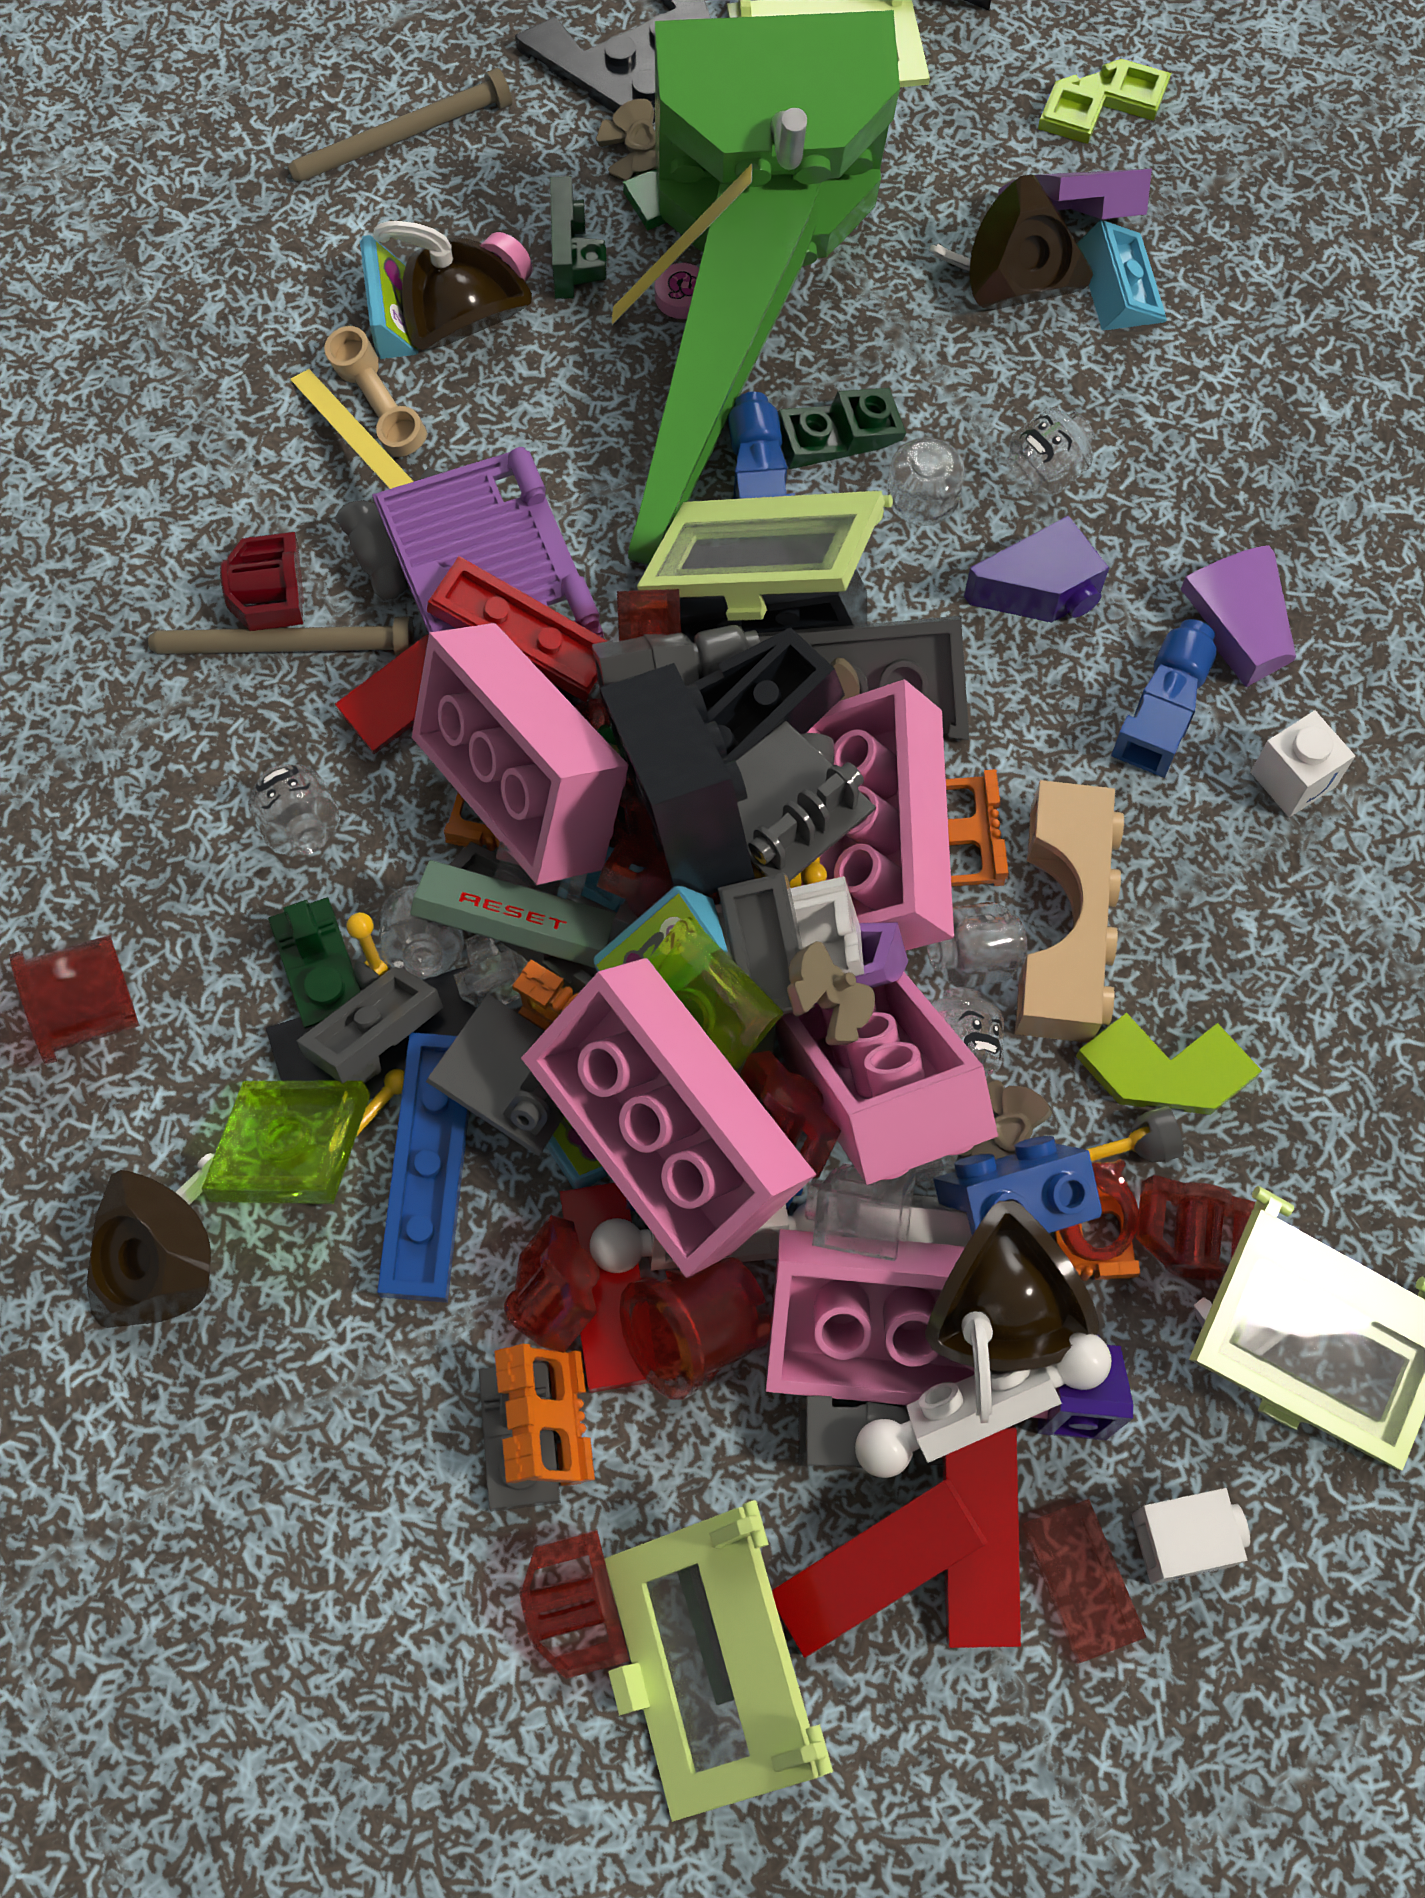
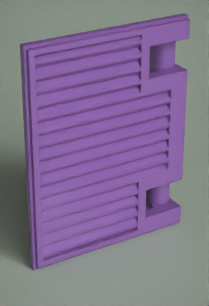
(466, 518)

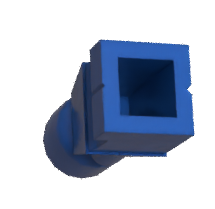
(757, 443)
(1168, 699)

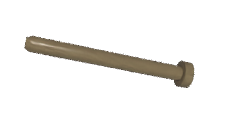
(491, 91)
(308, 639)

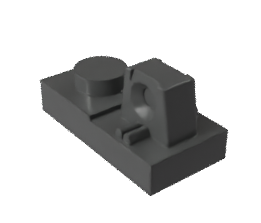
(368, 1024)
(526, 1493)

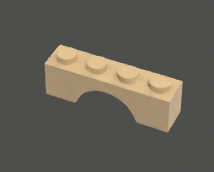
(1073, 842)

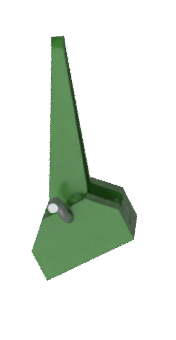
(812, 116)

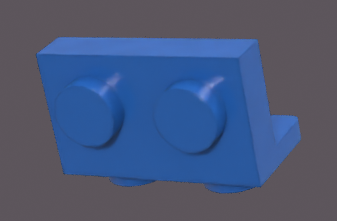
(1042, 1176)

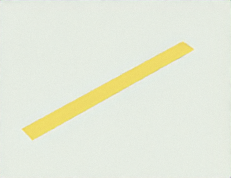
(683, 243)
(351, 430)

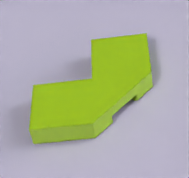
(1120, 85)
(1142, 1075)

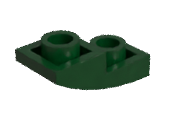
(851, 426)

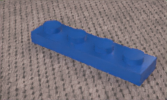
(423, 1181)

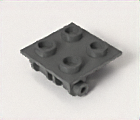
(796, 802)
(492, 1080)

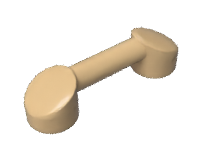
(357, 362)

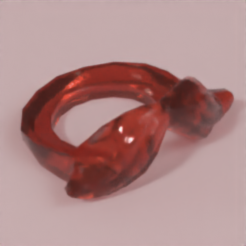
(1110, 1181)

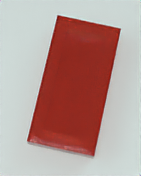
(1083, 1581)

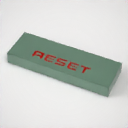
(511, 913)

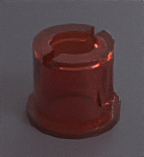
(73, 995)
(693, 1325)

